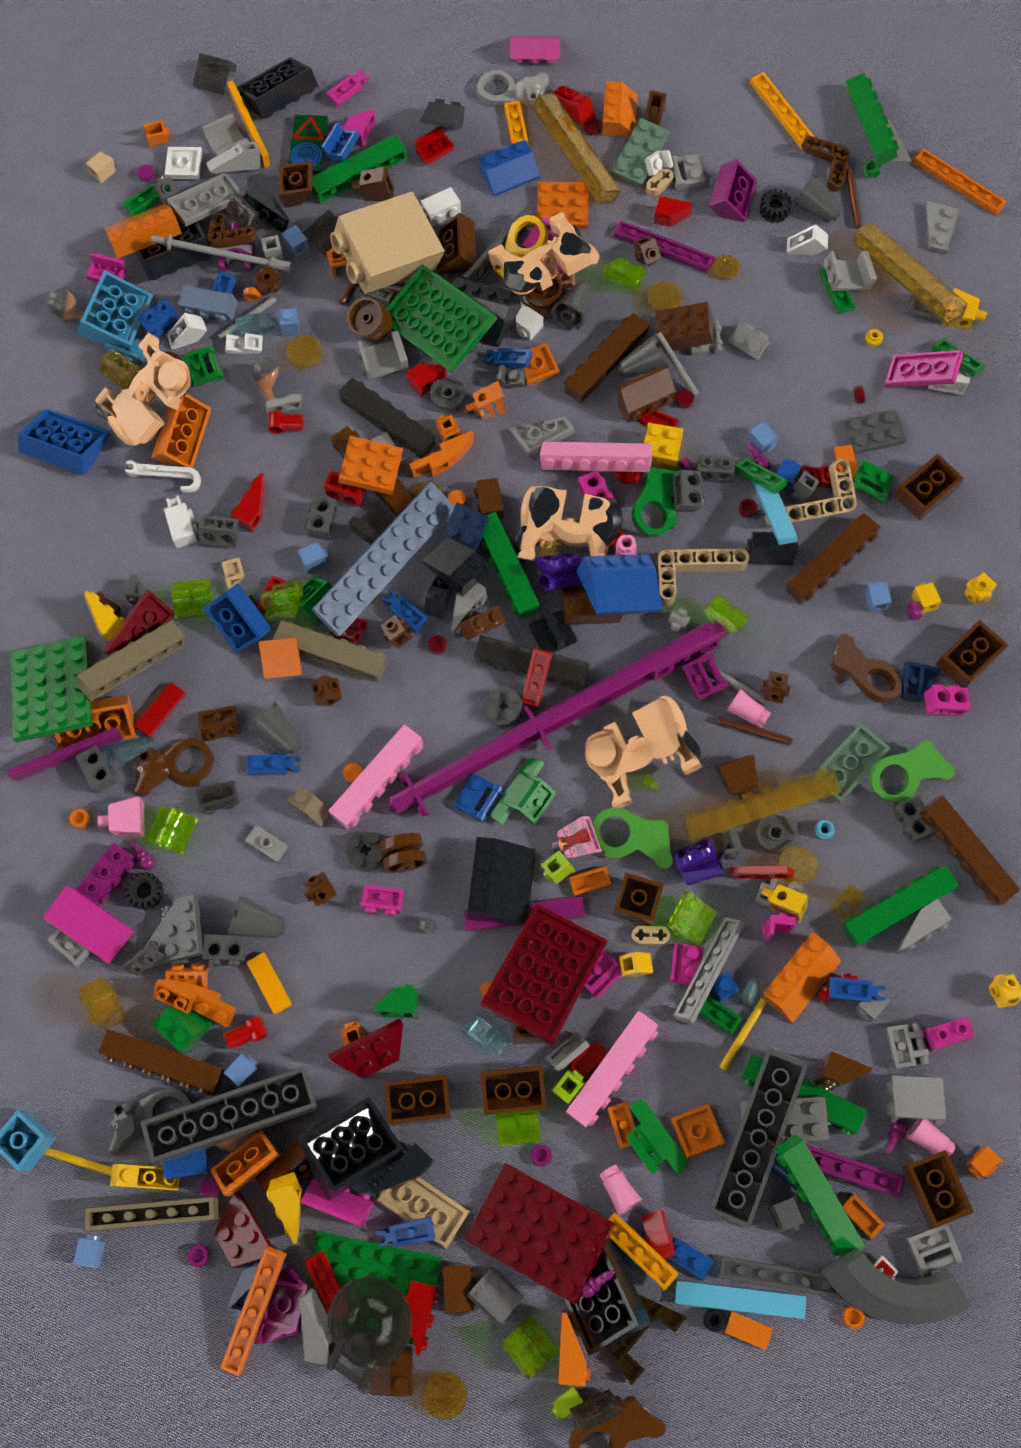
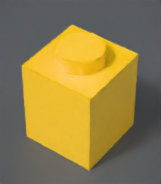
(926, 596)
(636, 964)

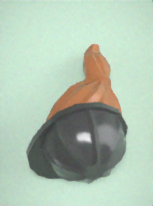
(64, 305)
(265, 373)

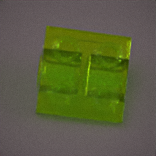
(622, 271)
(191, 597)
(282, 600)
(720, 612)
(172, 830)
(691, 919)
(518, 1127)
(529, 1347)

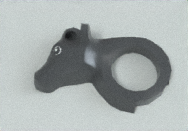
(127, 1117)

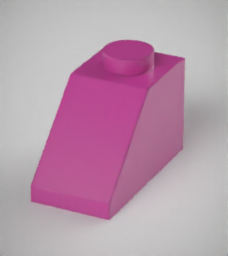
(362, 123)

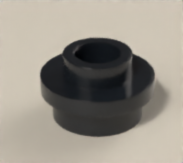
(721, 1320)

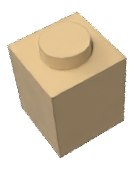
(101, 167)

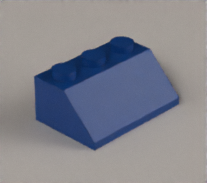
(509, 167)
(237, 618)

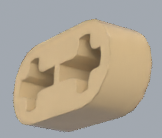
(657, 181)
(650, 930)

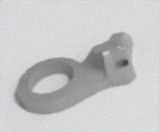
(524, 91)

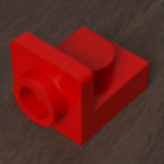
(629, 477)

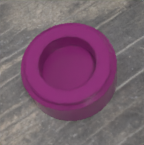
(146, 173)
(686, 464)
(914, 610)
(541, 1155)
(209, 1188)
(198, 1255)

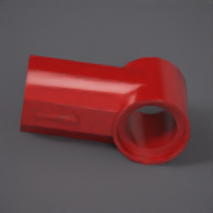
(280, 422)
(251, 1031)

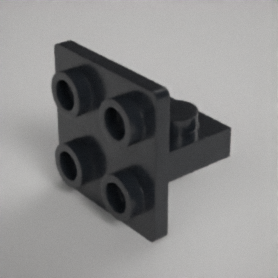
(551, 631)

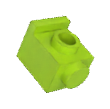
(557, 867)
(562, 1088)
(566, 1401)

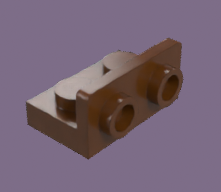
(218, 723)

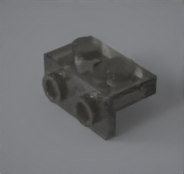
(217, 797)

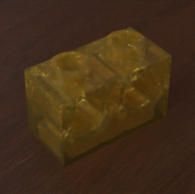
(118, 368)

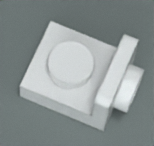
(658, 161)

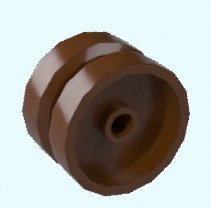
(543, 301)
(369, 319)
(403, 853)

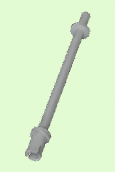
(275, 263)

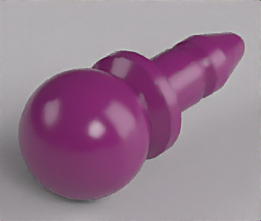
(760, 460)
(145, 860)
(895, 1134)
(593, 1284)

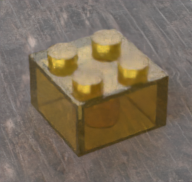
(102, 1003)

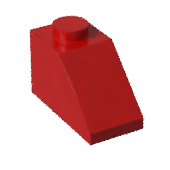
(671, 211)
(423, 376)

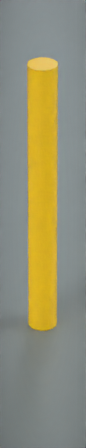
(743, 1034)
(78, 1161)

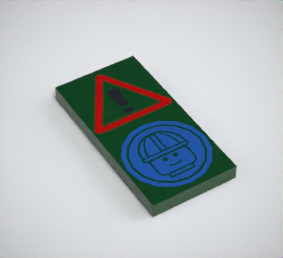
(307, 139)

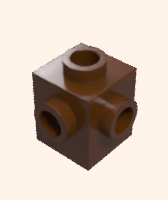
(647, 251)
(268, 280)
(396, 631)
(776, 687)
(326, 691)
(319, 889)

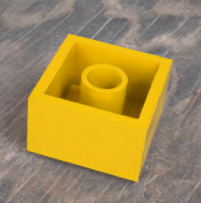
(665, 445)

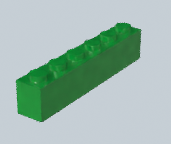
(871, 118)
(340, 177)
(508, 569)
(899, 906)
(839, 1111)
(819, 1196)

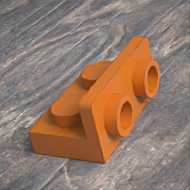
(193, 974)

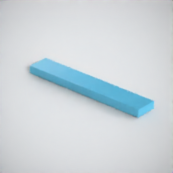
(776, 515)
(740, 1299)

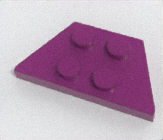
(283, 1311)

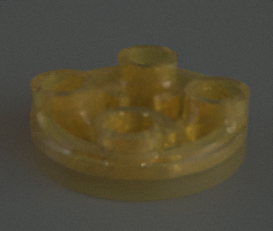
(664, 296)
(304, 352)
(801, 861)
(445, 1395)

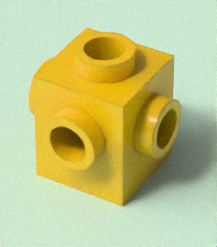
(980, 589)
(1005, 990)

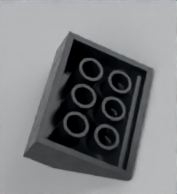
(278, 87)
(159, 261)
(498, 301)
(501, 882)
(350, 1148)
(613, 1310)

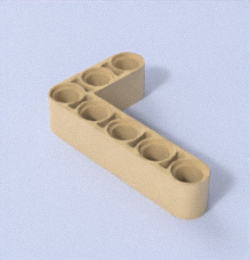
(836, 502)
(694, 565)

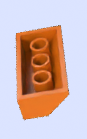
(182, 433)
(106, 715)
(801, 977)

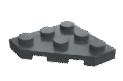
(179, 931)

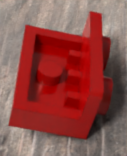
(433, 145)

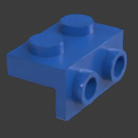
(339, 143)
(159, 319)

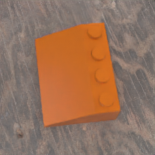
(136, 231)

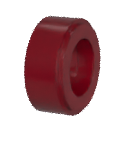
(592, 127)
(859, 395)
(685, 399)
(747, 508)
(437, 645)

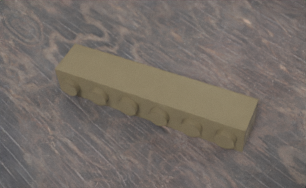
(334, 651)
(130, 660)
(151, 1214)

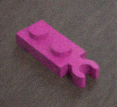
(347, 88)

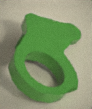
(917, 764)
(645, 835)

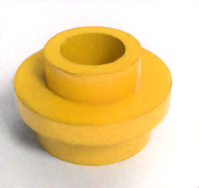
(871, 341)

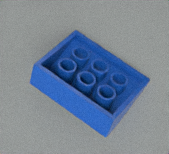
(62, 441)
(620, 583)

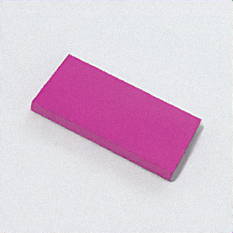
(924, 369)
(88, 924)

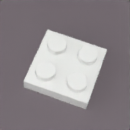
(183, 162)

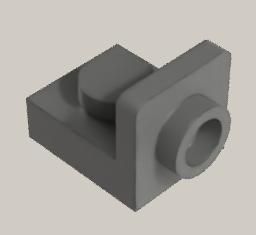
(512, 377)
(133, 589)
(732, 844)

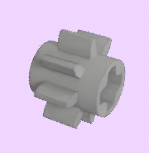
(679, 619)

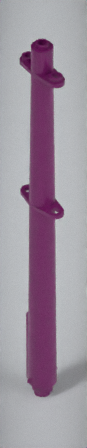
(648, 668)

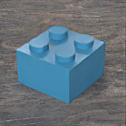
(24, 1140)

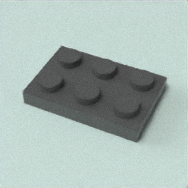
(874, 431)

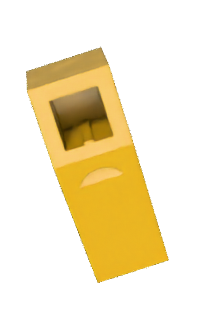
(103, 616)
(141, 1177)
(286, 1196)

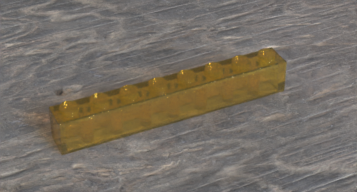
(576, 148)
(910, 273)
(761, 805)

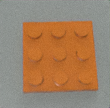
(564, 197)
(370, 465)

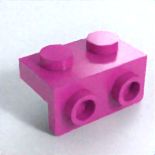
(100, 263)
(382, 900)
(777, 923)

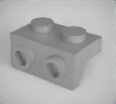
(749, 341)

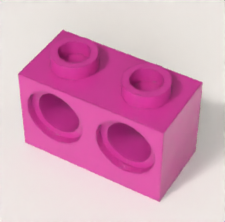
(593, 478)
(947, 700)
(949, 1033)

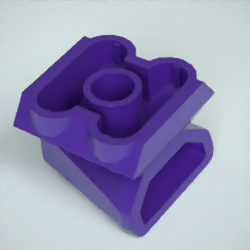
(559, 571)
(699, 862)

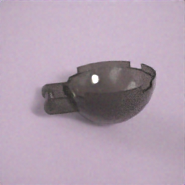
(369, 1327)

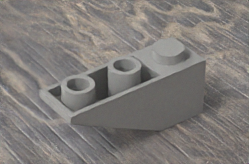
(238, 158)
(466, 606)
(926, 921)
(316, 1336)

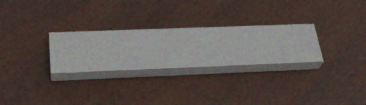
(708, 970)

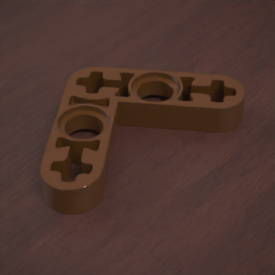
(835, 159)
(220, 237)

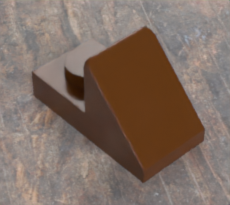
(655, 107)

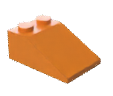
(571, 1359)

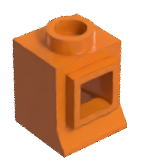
(156, 133)
(336, 260)
(443, 422)
(351, 1027)
(983, 1163)

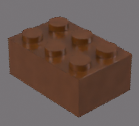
(686, 326)
(928, 487)
(972, 654)
(417, 1100)

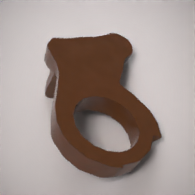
(851, 662)
(161, 765)
(632, 1424)

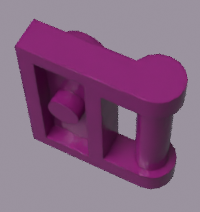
(699, 679)

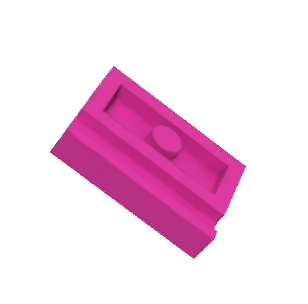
(685, 963)
(604, 975)

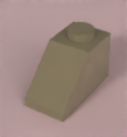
(309, 806)

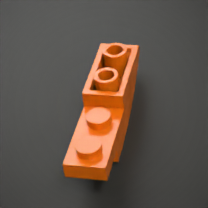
(450, 453)
(196, 998)

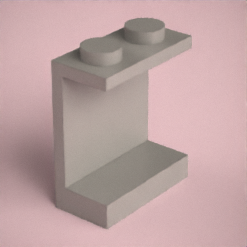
(223, 134)
(850, 274)
(383, 358)
(916, 1098)

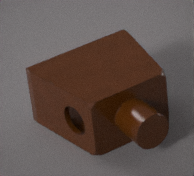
(375, 184)
(738, 774)

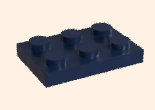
(466, 526)

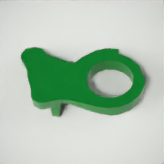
(657, 491)

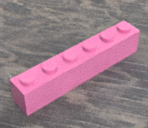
(596, 456)
(376, 777)
(611, 1070)

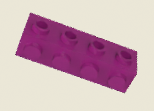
(106, 874)

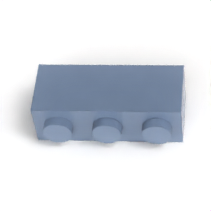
(208, 303)

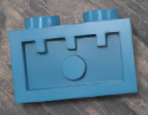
(133, 353)

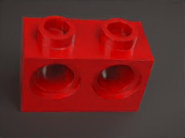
(343, 492)

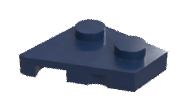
(916, 680)

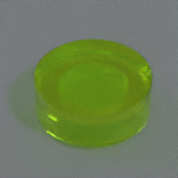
(650, 782)

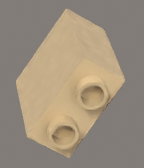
(386, 242)

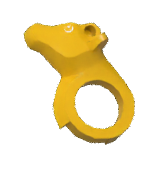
(512, 244)

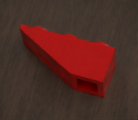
(576, 104)
(251, 505)
(421, 1301)

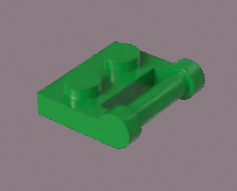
(198, 369)
(874, 477)

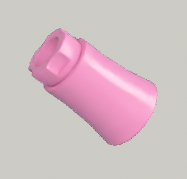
(626, 545)
(748, 709)
(929, 1137)
(619, 1189)

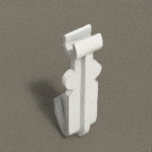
(166, 471)

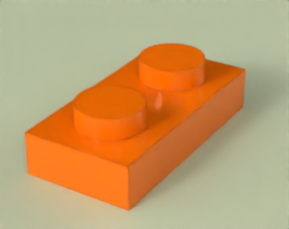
(621, 1123)

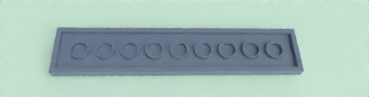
(383, 559)

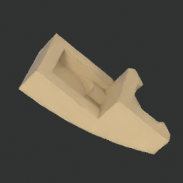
(233, 571)

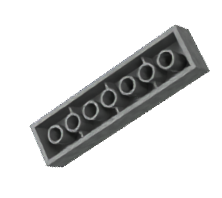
(228, 1116)
(758, 1136)

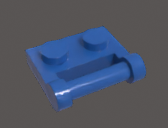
(473, 794)

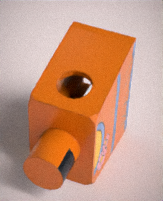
(488, 402)

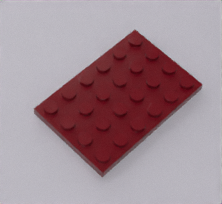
(543, 974)
(540, 1233)

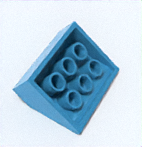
(114, 311)

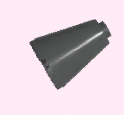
(818, 200)
(572, 307)
(643, 359)
(276, 729)
(254, 921)

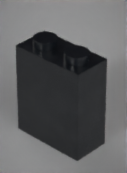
(765, 550)

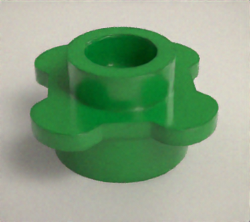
(871, 165)

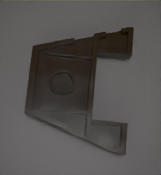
(669, 1317)

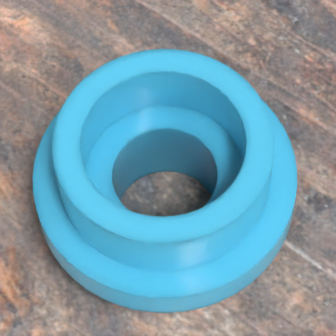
(826, 824)

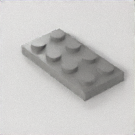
(203, 199)
(806, 1120)

